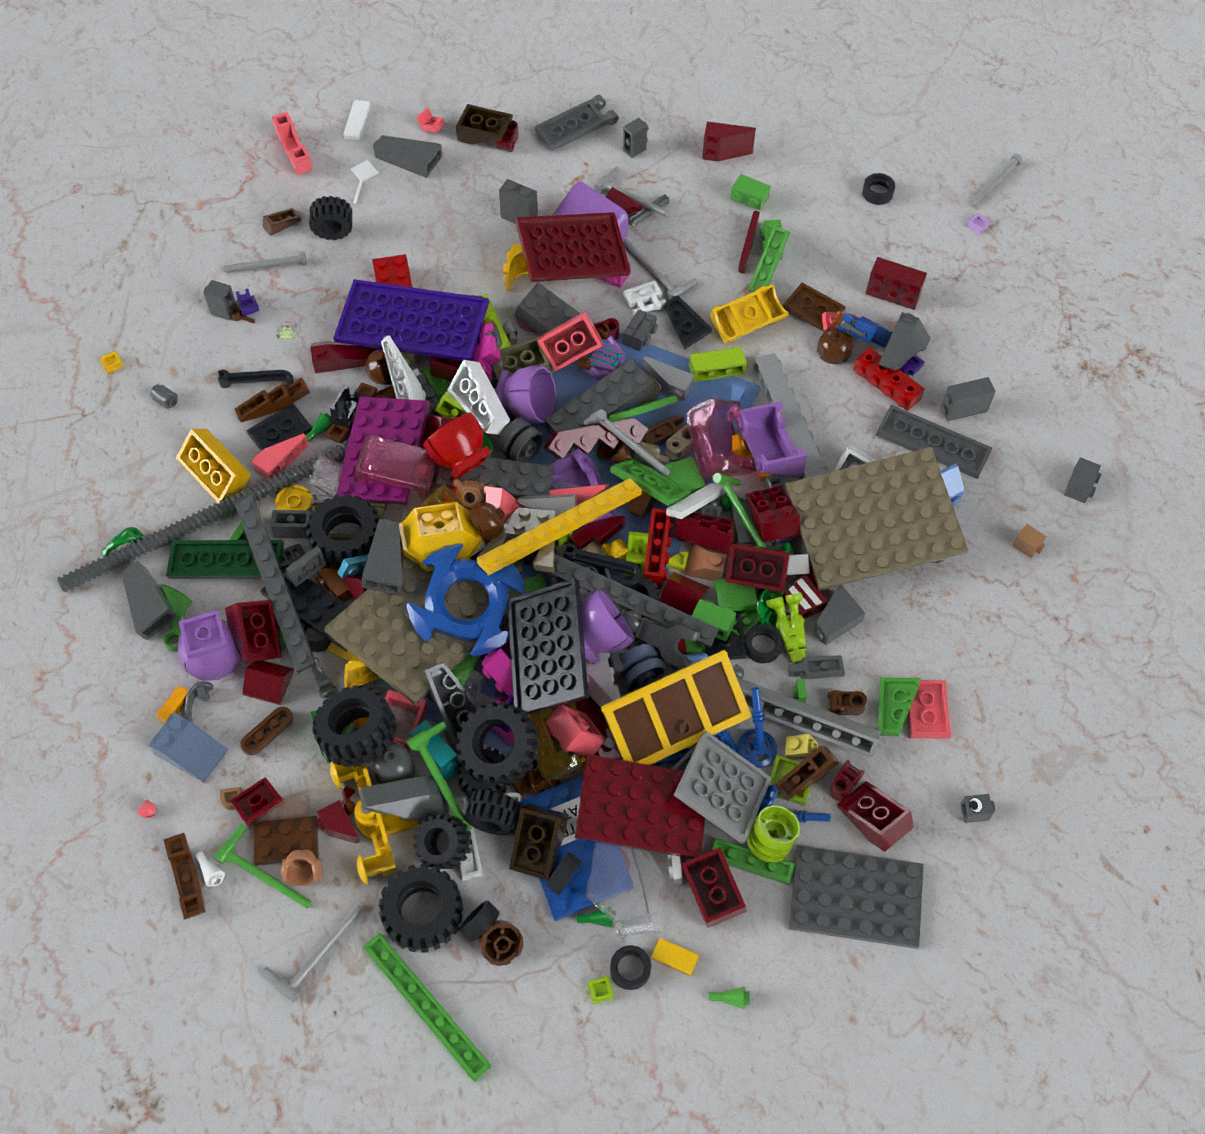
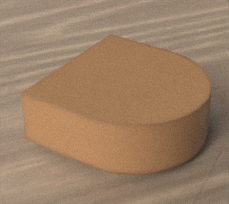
(228, 794)

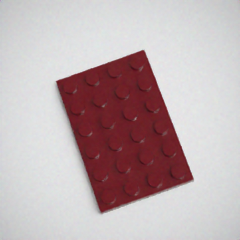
(572, 246)
(637, 808)

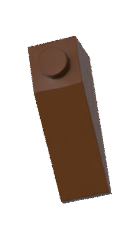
(807, 772)

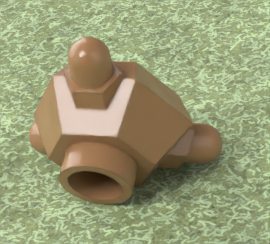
(470, 492)

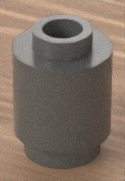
(164, 396)

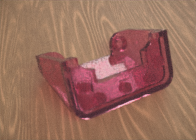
(711, 437)
(395, 465)

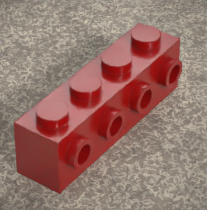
(891, 382)
(657, 545)

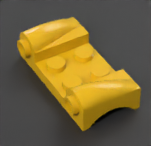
(747, 314)

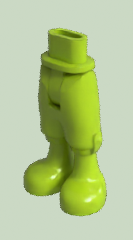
(791, 630)

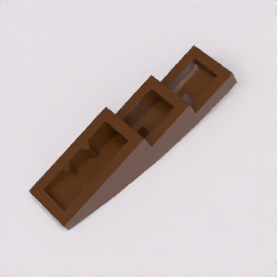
(267, 403)

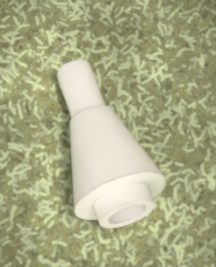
(212, 874)

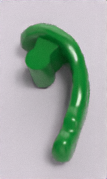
(128, 535)

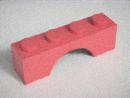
(295, 151)

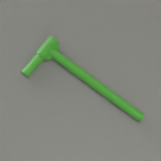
(726, 482)
(419, 743)
(227, 853)

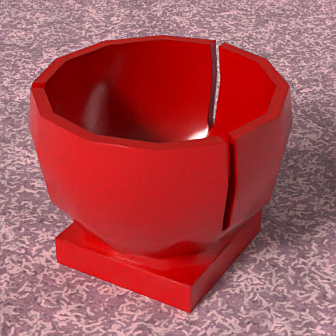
(458, 445)

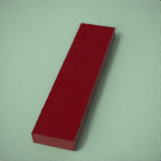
(749, 242)

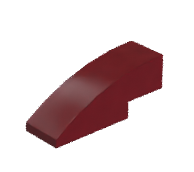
(598, 532)

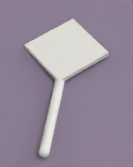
(363, 172)

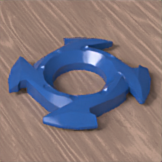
(450, 571)

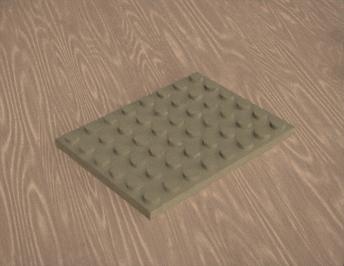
(876, 518)
(383, 638)

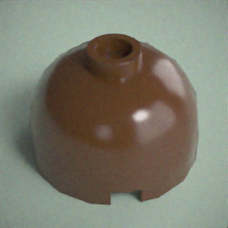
(834, 346)
(377, 368)
(488, 520)
(501, 943)

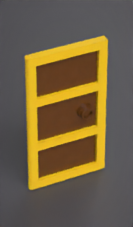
(677, 710)

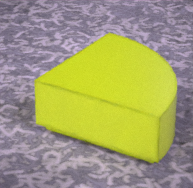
(678, 561)

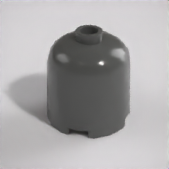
(393, 765)

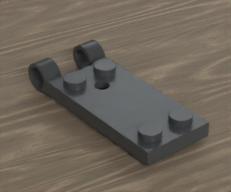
(570, 126)

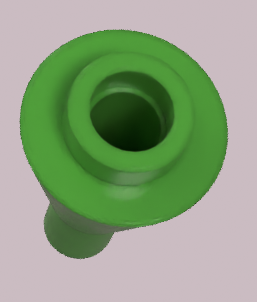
(736, 997)

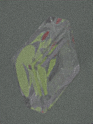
(286, 329)

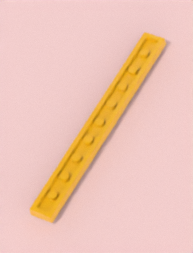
(558, 526)

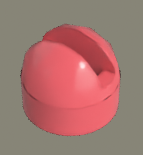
(147, 809)

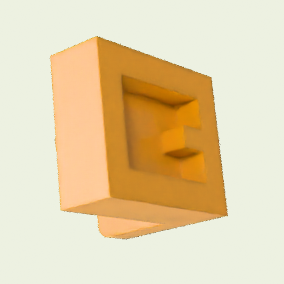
(740, 446)

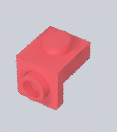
(429, 123)

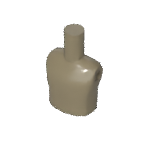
(654, 450)

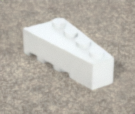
(476, 395)

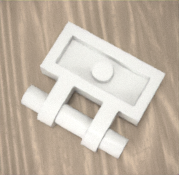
(642, 294)

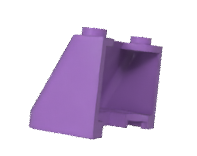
(585, 200)
(770, 442)
(579, 470)

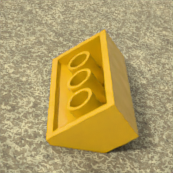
(212, 464)

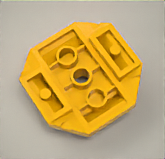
(436, 527)

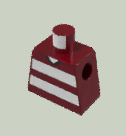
(813, 600)

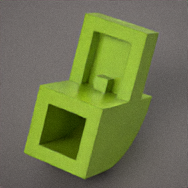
(637, 550)

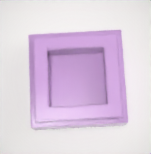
(978, 223)

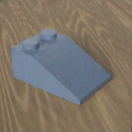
(187, 747)

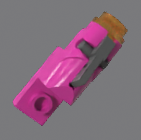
(489, 345)

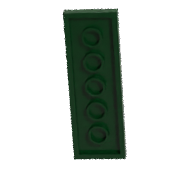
(215, 559)

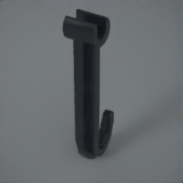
(226, 379)
(574, 554)

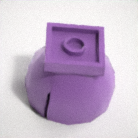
(527, 394)
(600, 629)
(207, 647)

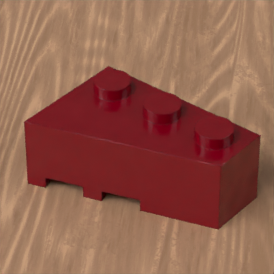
(705, 531)

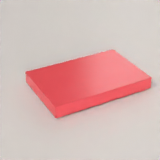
(929, 711)

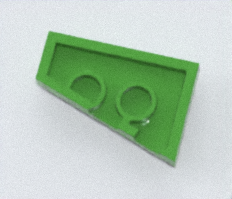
(895, 702)

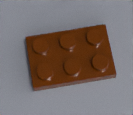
(810, 305)
(279, 838)

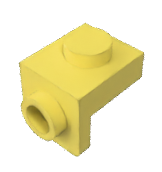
(800, 746)

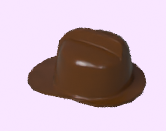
(617, 455)

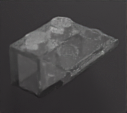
(325, 478)

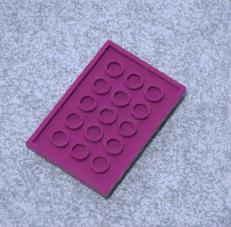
(390, 419)

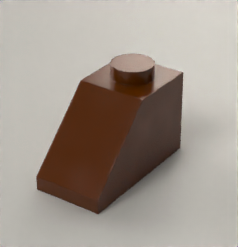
(641, 505)

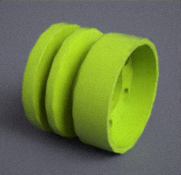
(773, 833)

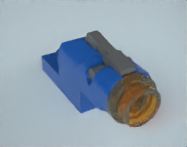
(862, 328)

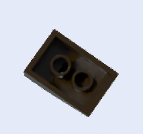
(482, 125)
(538, 840)

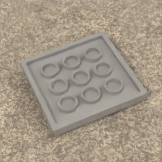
(723, 787)

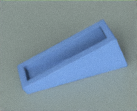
(737, 393)

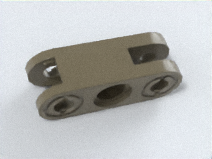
(679, 444)

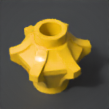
(616, 549)

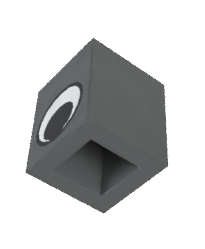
(977, 808)

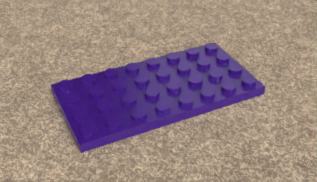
(414, 318)

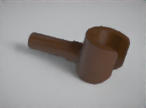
(238, 316)

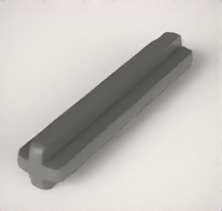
(644, 213)

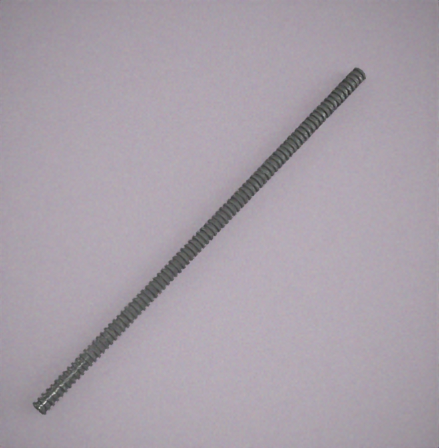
(206, 516)

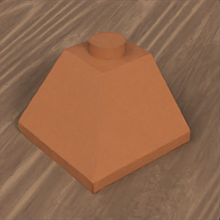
(705, 562)

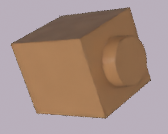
(1029, 541)

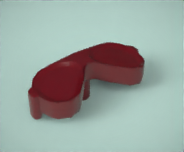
(349, 805)

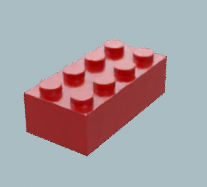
(392, 270)

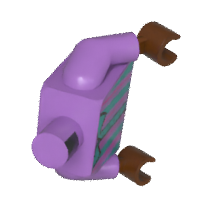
(605, 358)

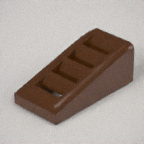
(274, 222)

